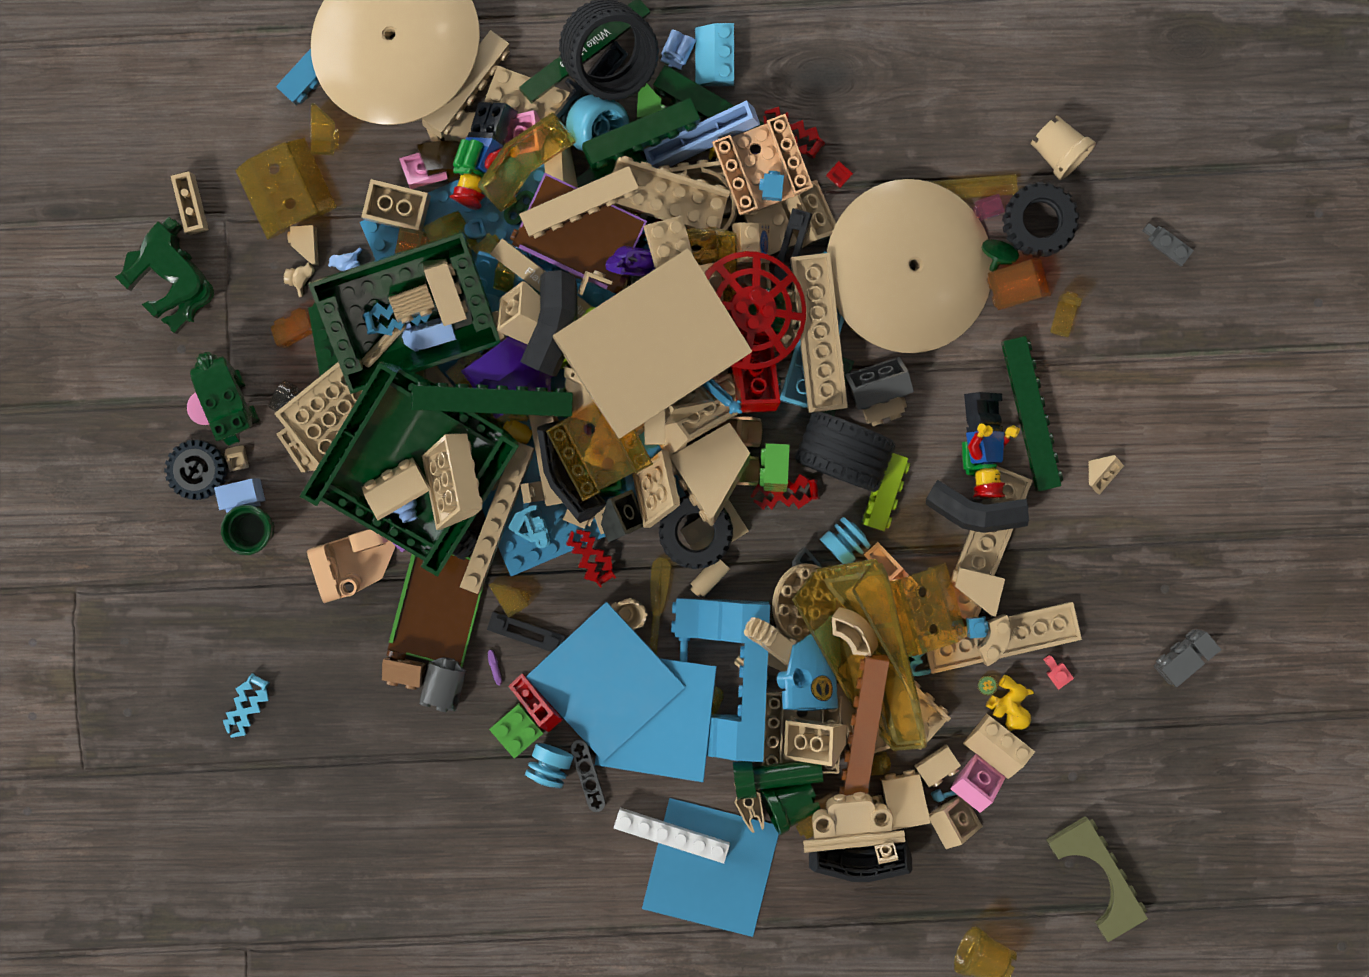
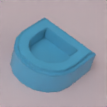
(475, 229)

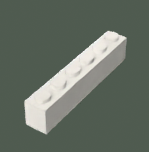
(671, 835)

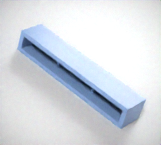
(687, 144)

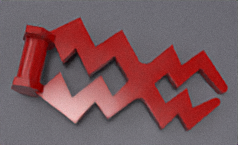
(812, 133)
(778, 496)
(586, 552)

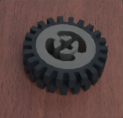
(179, 461)

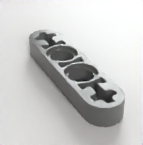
(585, 776)

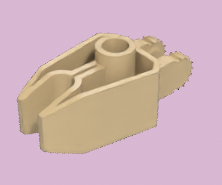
(745, 806)

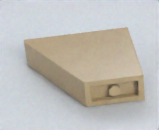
(711, 470)

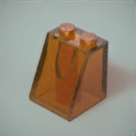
(1018, 284)

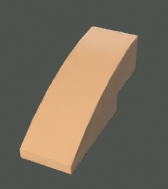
(892, 567)

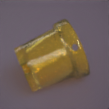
(983, 956)

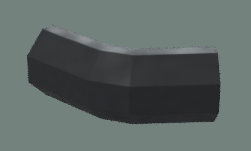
(557, 311)
(561, 482)
(975, 515)
(860, 863)

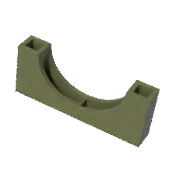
(1123, 908)

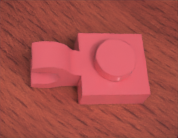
(1058, 673)

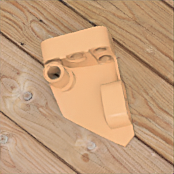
(353, 559)

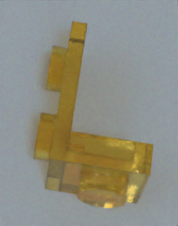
(1065, 314)

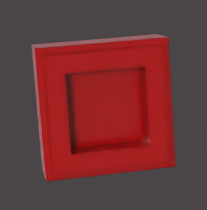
(839, 174)

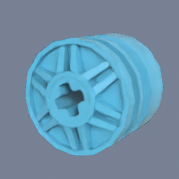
(845, 541)
(547, 770)

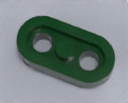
(518, 207)

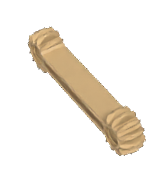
(769, 639)

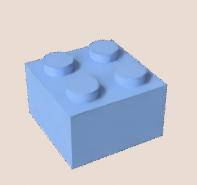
(239, 493)

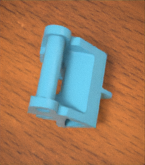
(530, 527)

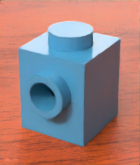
(772, 186)

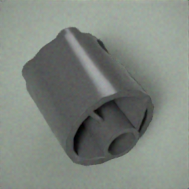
(443, 684)

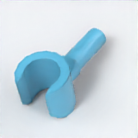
(938, 796)

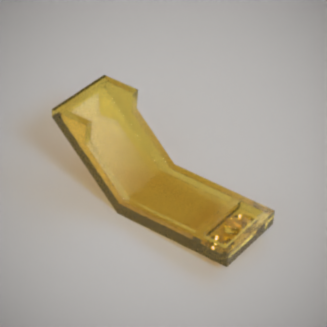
(522, 157)

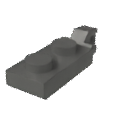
(1168, 244)

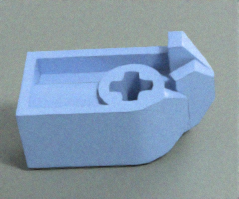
(427, 334)

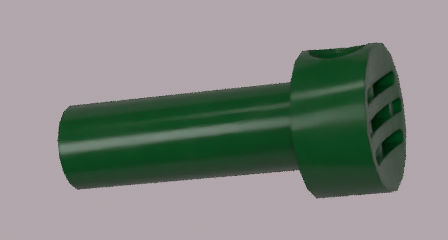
(751, 778)

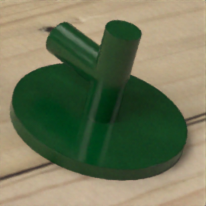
(1000, 252)

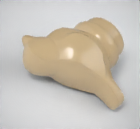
(298, 277)

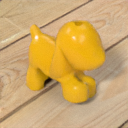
(1017, 716)

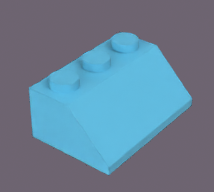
(714, 55)

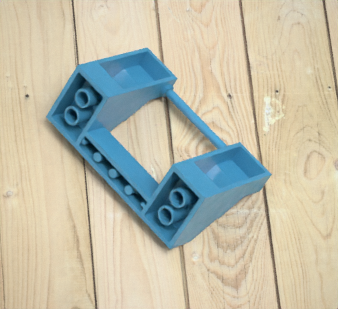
(739, 735)

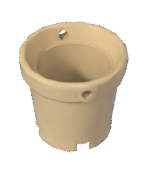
(1062, 147)
(581, 397)

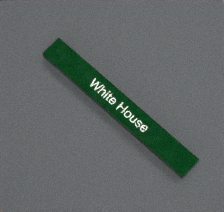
(596, 42)

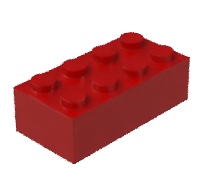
(759, 387)

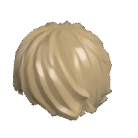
(631, 612)

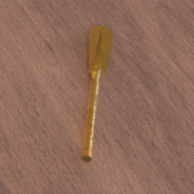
(659, 587)

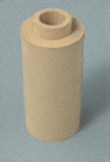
(709, 578)

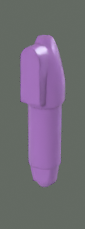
(494, 667)

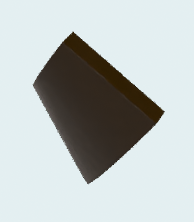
(439, 158)

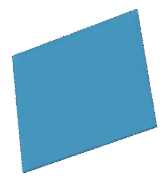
(605, 681)
(678, 734)
(707, 890)

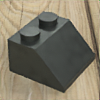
(621, 516)

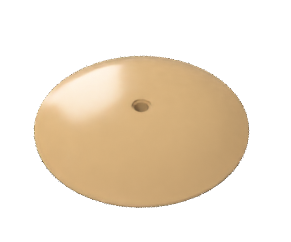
(396, 77)
(872, 272)

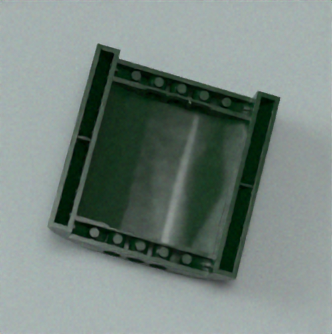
(386, 432)

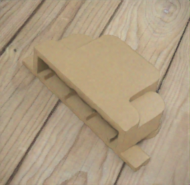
(852, 823)

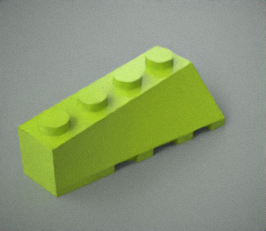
(883, 500)

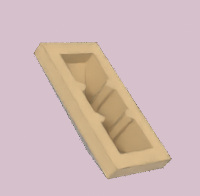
(1103, 471)

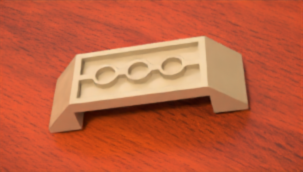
(682, 432)

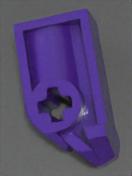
(631, 261)

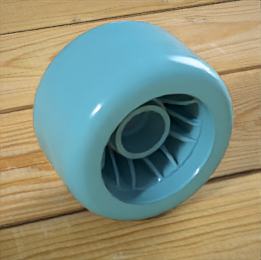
(594, 117)

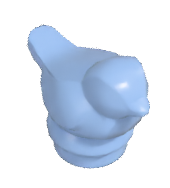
(345, 261)
(407, 512)

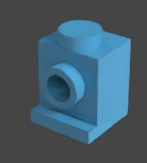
(976, 627)

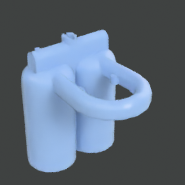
(677, 49)

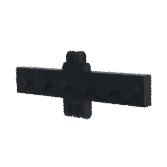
(604, 66)

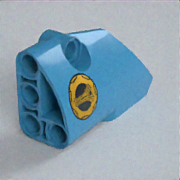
(808, 679)

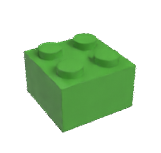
(516, 730)

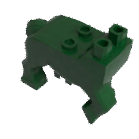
(163, 254)
(221, 398)

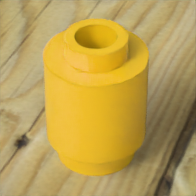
(518, 430)

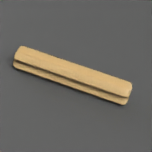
(378, 349)

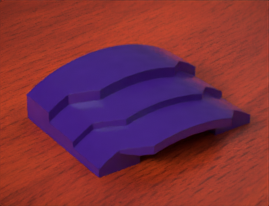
(503, 368)

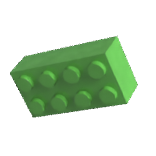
(776, 462)

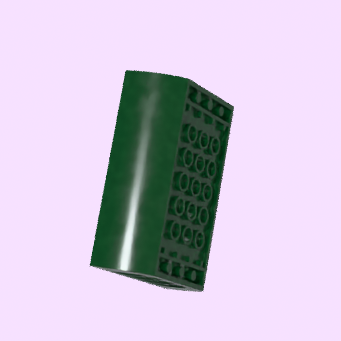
(351, 293)

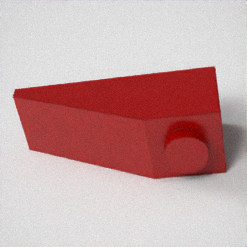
(535, 703)

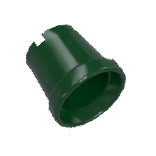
(247, 529)
(789, 805)

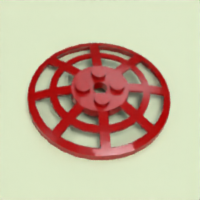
(764, 303)

